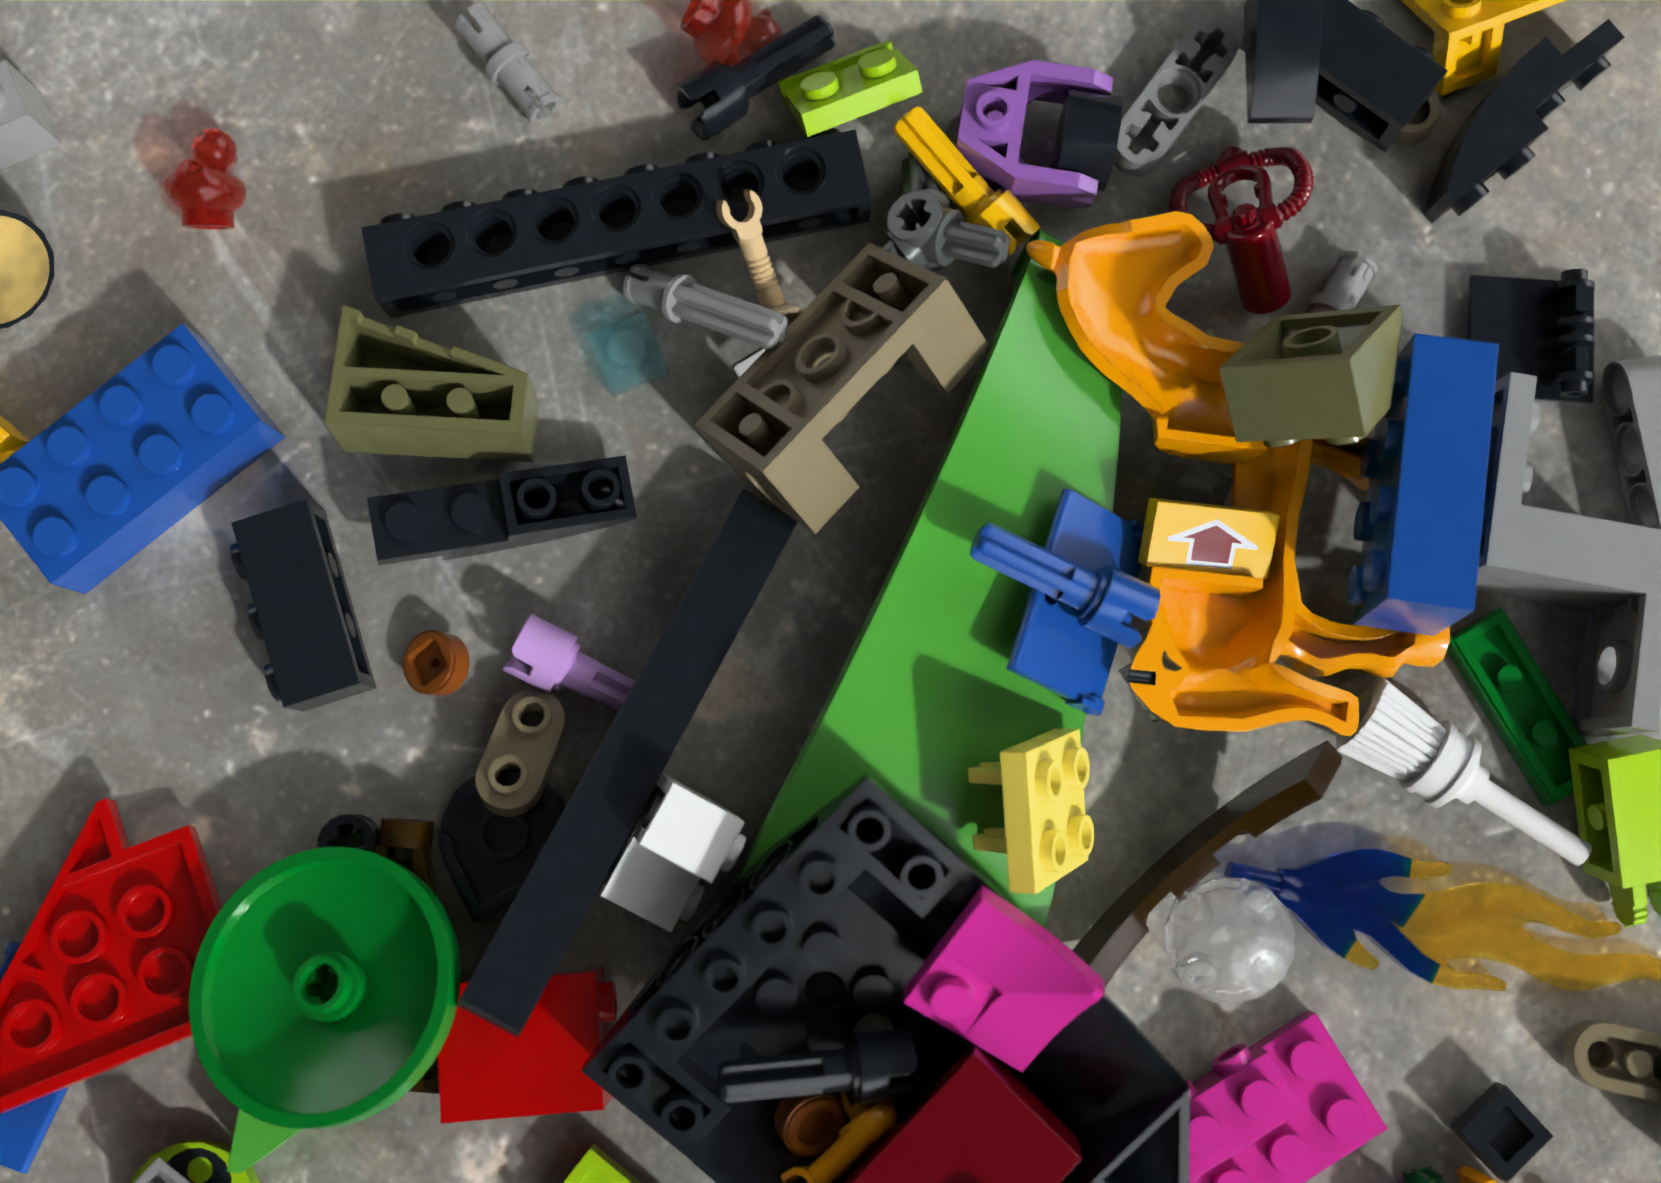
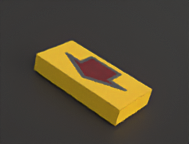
(1208, 538)

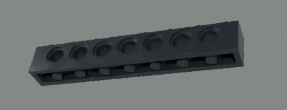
(593, 249)

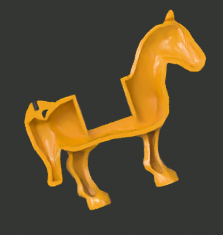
(1215, 626)

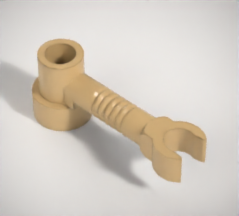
(754, 251)

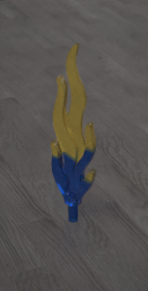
(1429, 927)

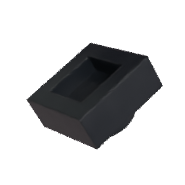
(1501, 1131)

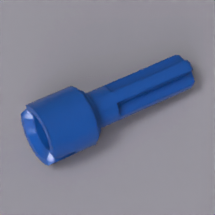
(1099, 597)

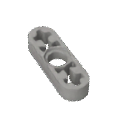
(1175, 71)

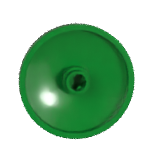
(324, 988)

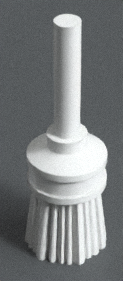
(1442, 765)

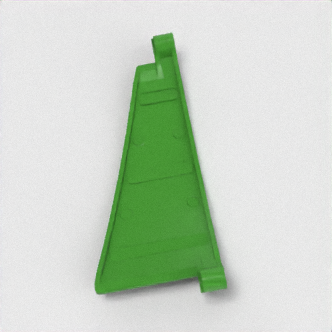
(930, 664)

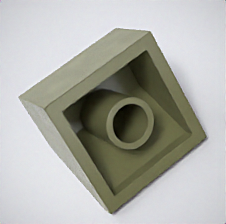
(1314, 376)

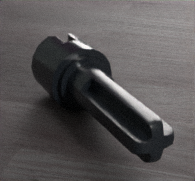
(728, 88)
(871, 1067)

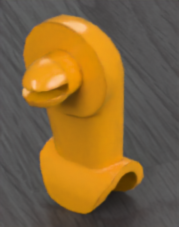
(857, 1138)

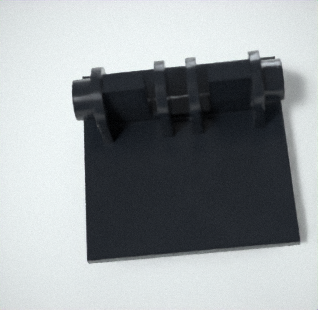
(1540, 330)

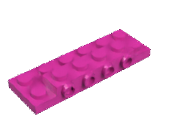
(1278, 1109)

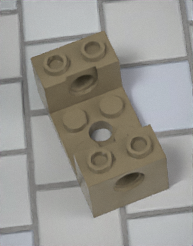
(785, 405)

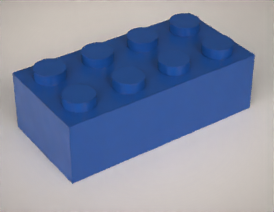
(131, 461)
(1426, 489)

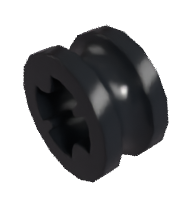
(336, 830)

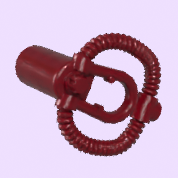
(1251, 230)

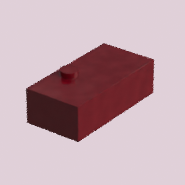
(973, 1129)

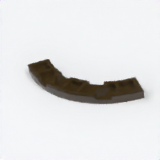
(1192, 858)

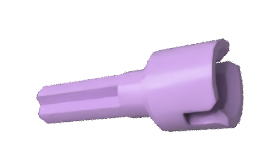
(552, 659)

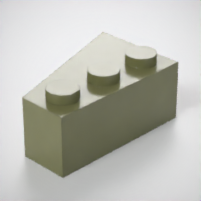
(425, 399)

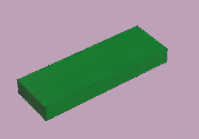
(1518, 702)

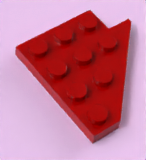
(105, 959)

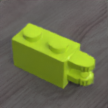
(1621, 818)

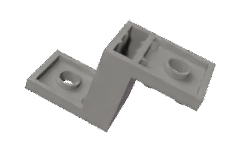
(1577, 564)

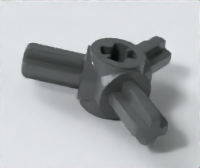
(933, 234)

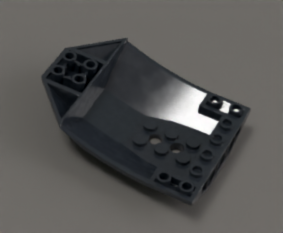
(867, 899)

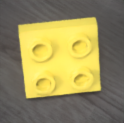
(1042, 809)

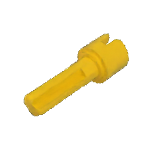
(962, 181)

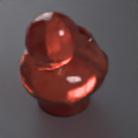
(724, 25)
(203, 185)

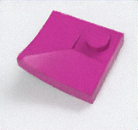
(1002, 981)

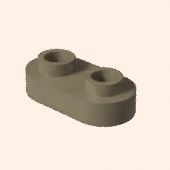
(523, 749)
(1624, 1059)

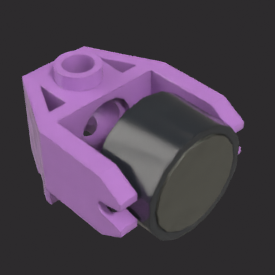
(1085, 139)

